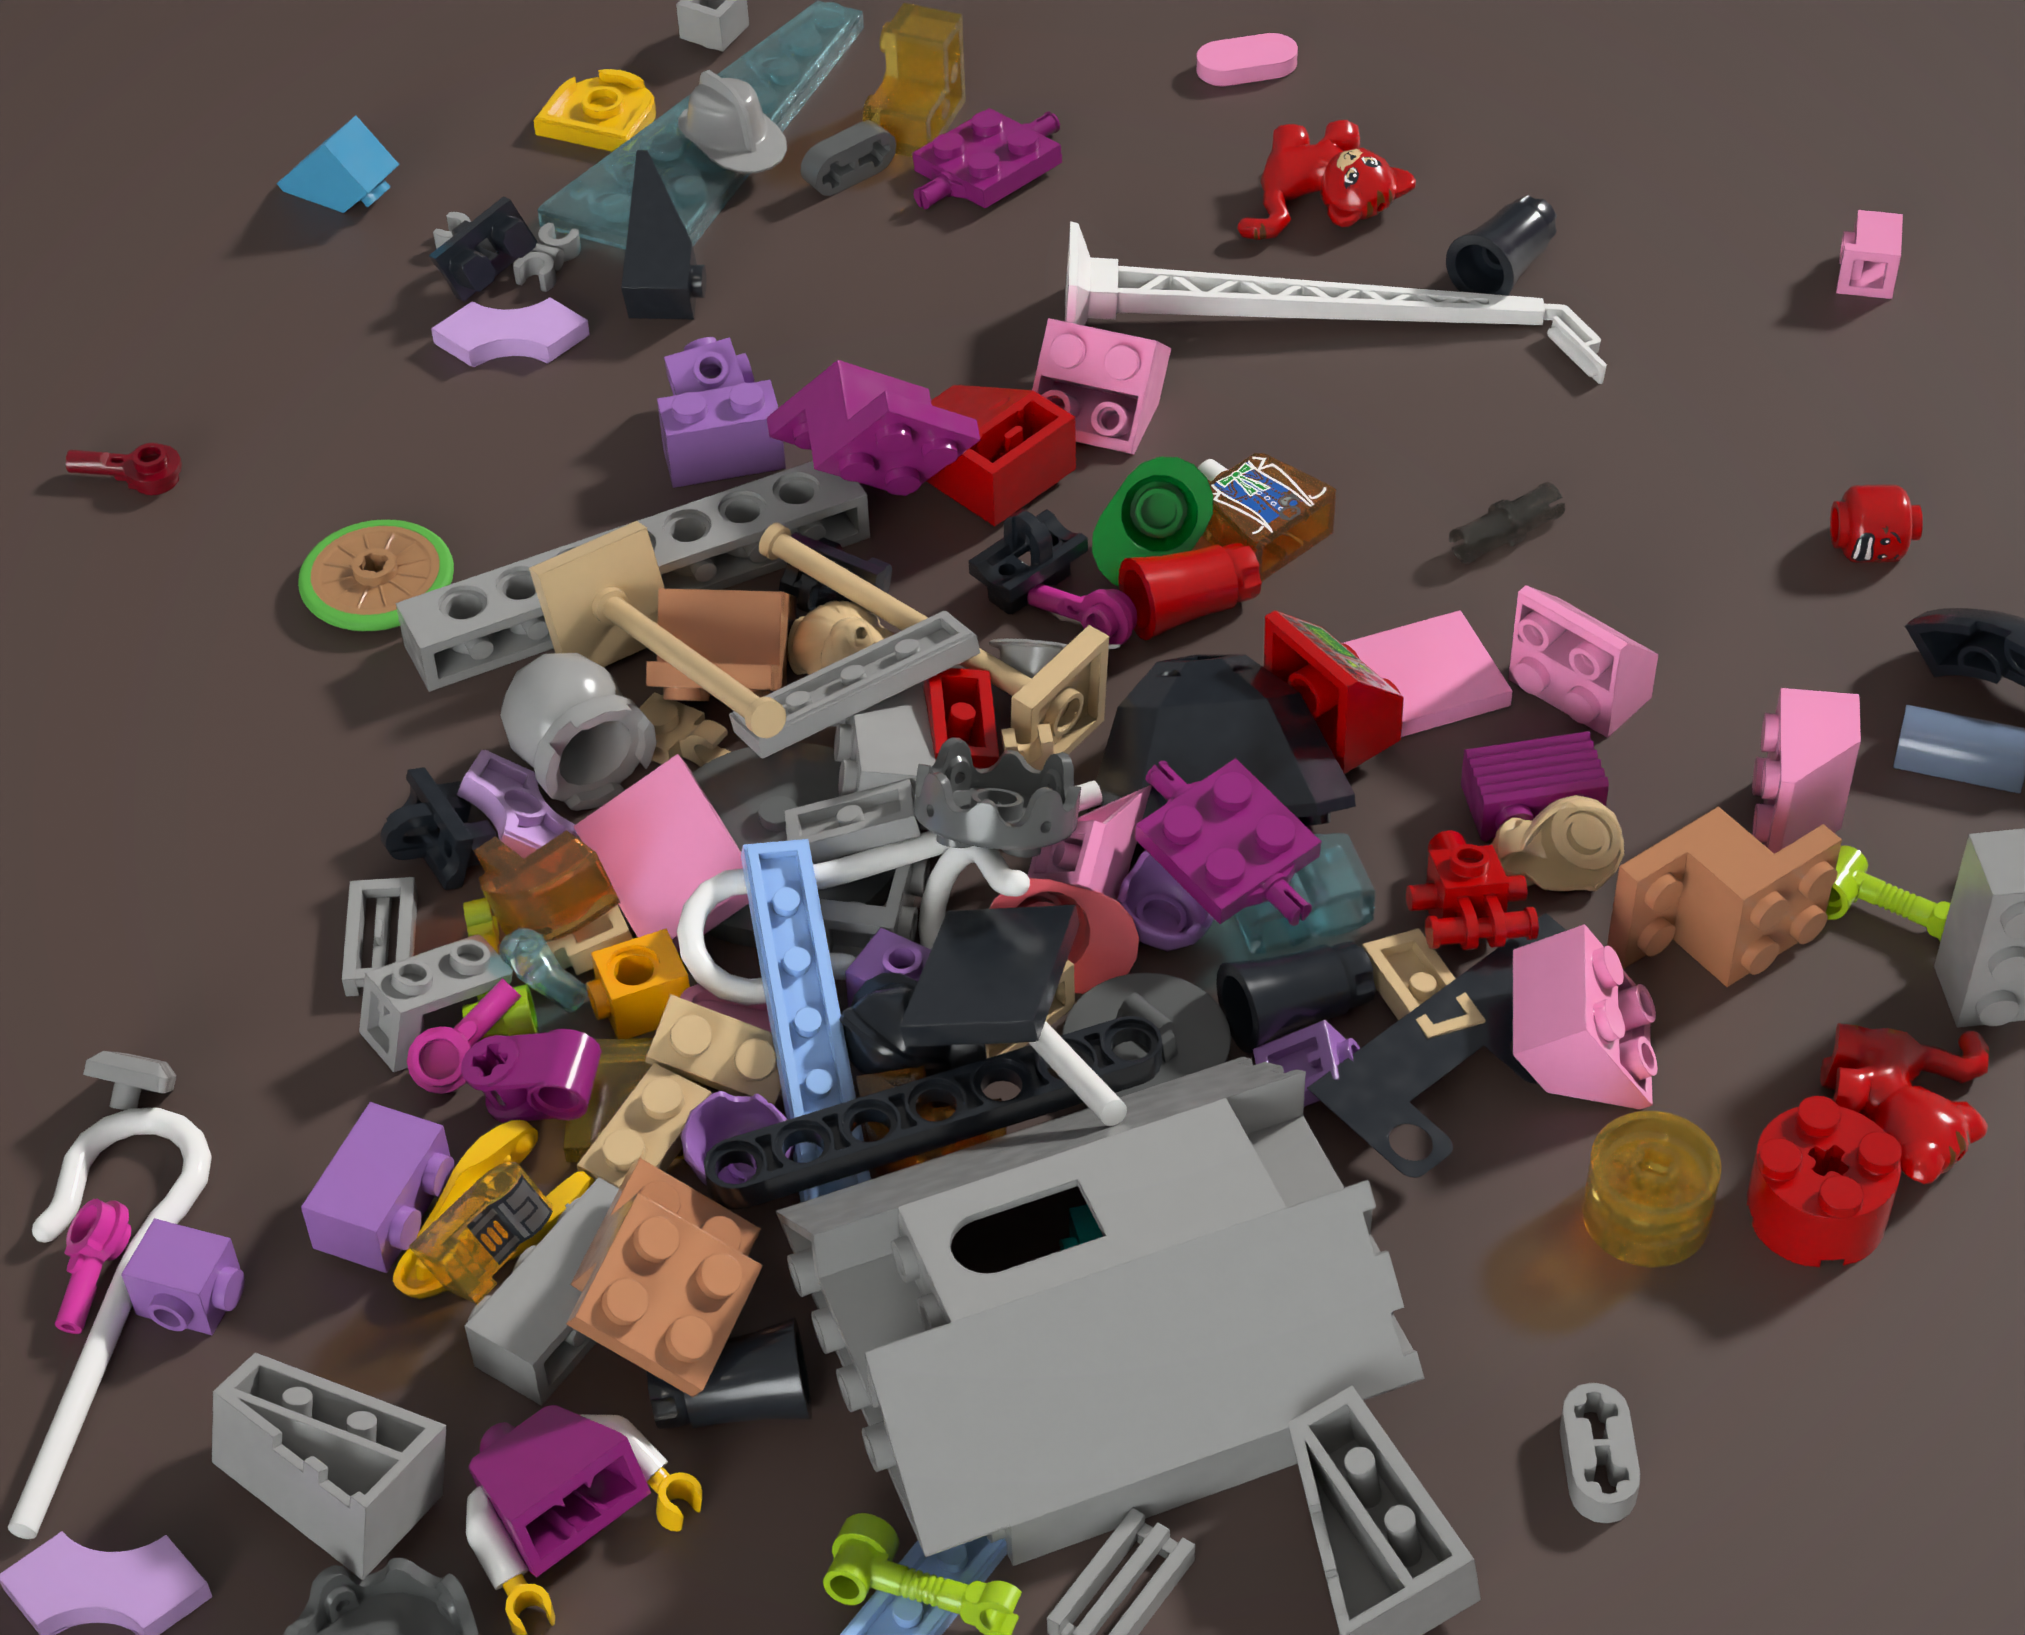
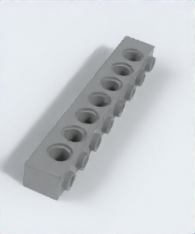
(696, 546)

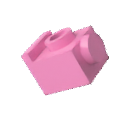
(1871, 255)

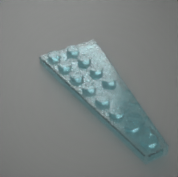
(784, 75)

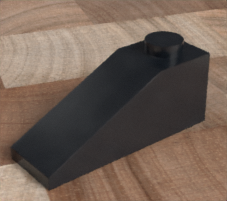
(659, 255)

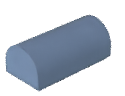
(1961, 749)

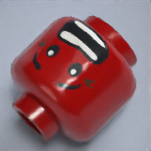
(1875, 523)

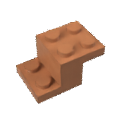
(730, 628)
(1723, 896)
(665, 1278)

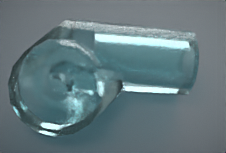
(538, 968)

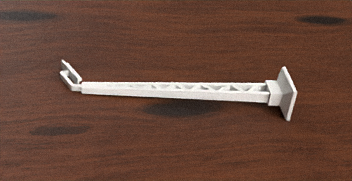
(1102, 288)

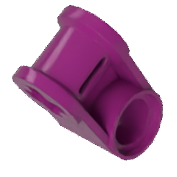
(534, 1074)

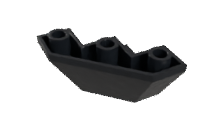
(1217, 709)

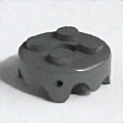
(999, 805)
(387, 1602)

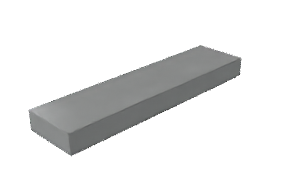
(864, 680)

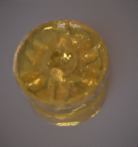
(1651, 1188)

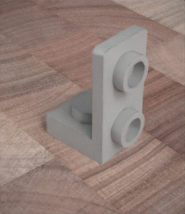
(853, 924)
(406, 990)

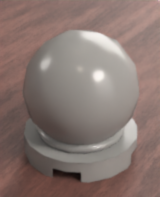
(575, 729)

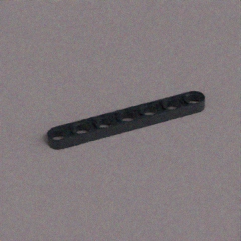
(914, 1135)

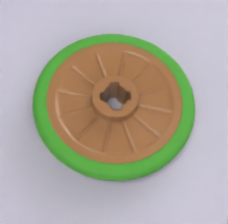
(368, 568)

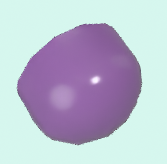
(1161, 907)
(721, 1118)

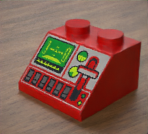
(1346, 697)

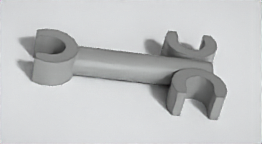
(540, 261)

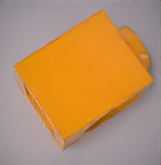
(636, 982)

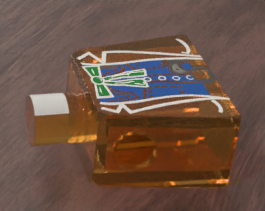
(1269, 509)

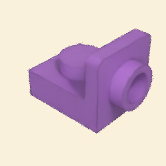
(1312, 1050)

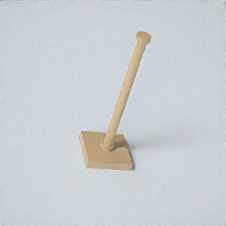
(606, 608)
(1063, 693)

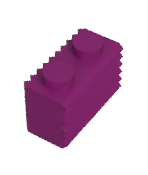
(1528, 776)

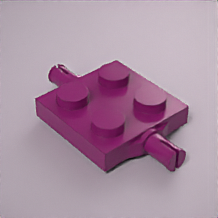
(986, 158)
(1228, 841)

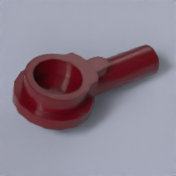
(148, 469)

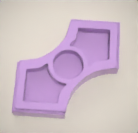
(486, 333)
(512, 802)
(76, 1585)

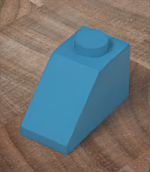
(342, 170)

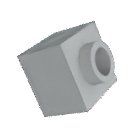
(712, 22)

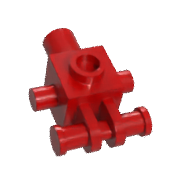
(1470, 896)

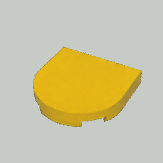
(598, 110)

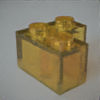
(921, 78)

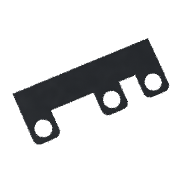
(1403, 1062)

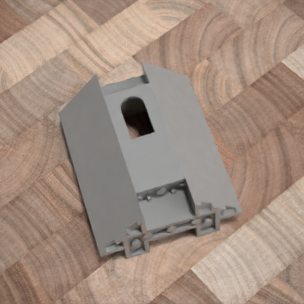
(1121, 1367)

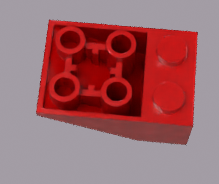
(1020, 451)

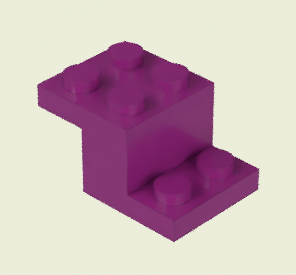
(872, 428)

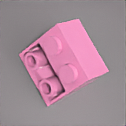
(1103, 381)
(1578, 662)
(1807, 766)
(1582, 1021)

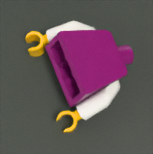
(555, 1488)

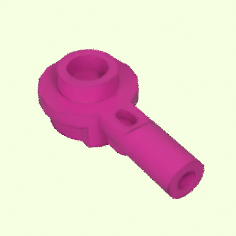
(1103, 609)
(438, 1052)
(95, 1235)

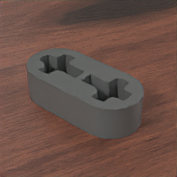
(848, 157)

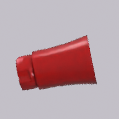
(1188, 585)

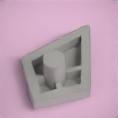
(130, 1075)

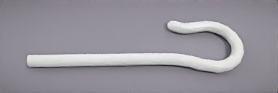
(827, 875)
(1050, 1046)
(117, 1303)

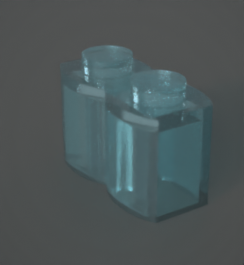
(1334, 887)

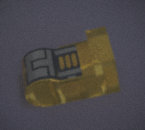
(483, 1231)

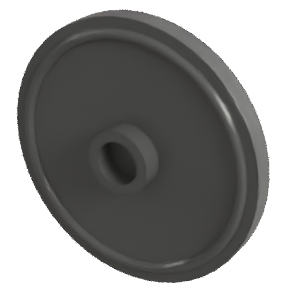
(1188, 1018)

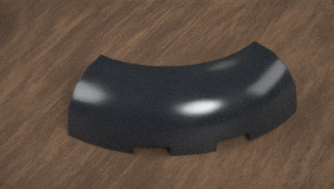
(1971, 643)

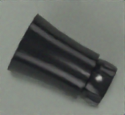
(1501, 248)
(1292, 991)
(752, 1380)

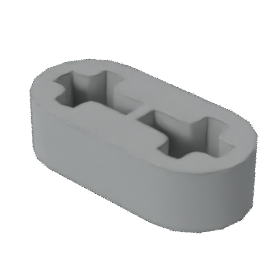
(1584, 1453)

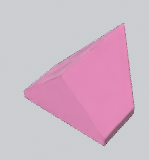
(1098, 850)

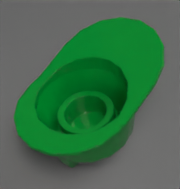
(1153, 513)

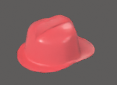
(1106, 934)

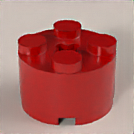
(1823, 1183)

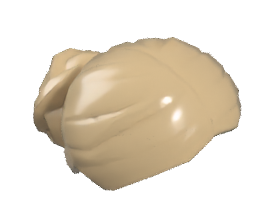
(1565, 847)

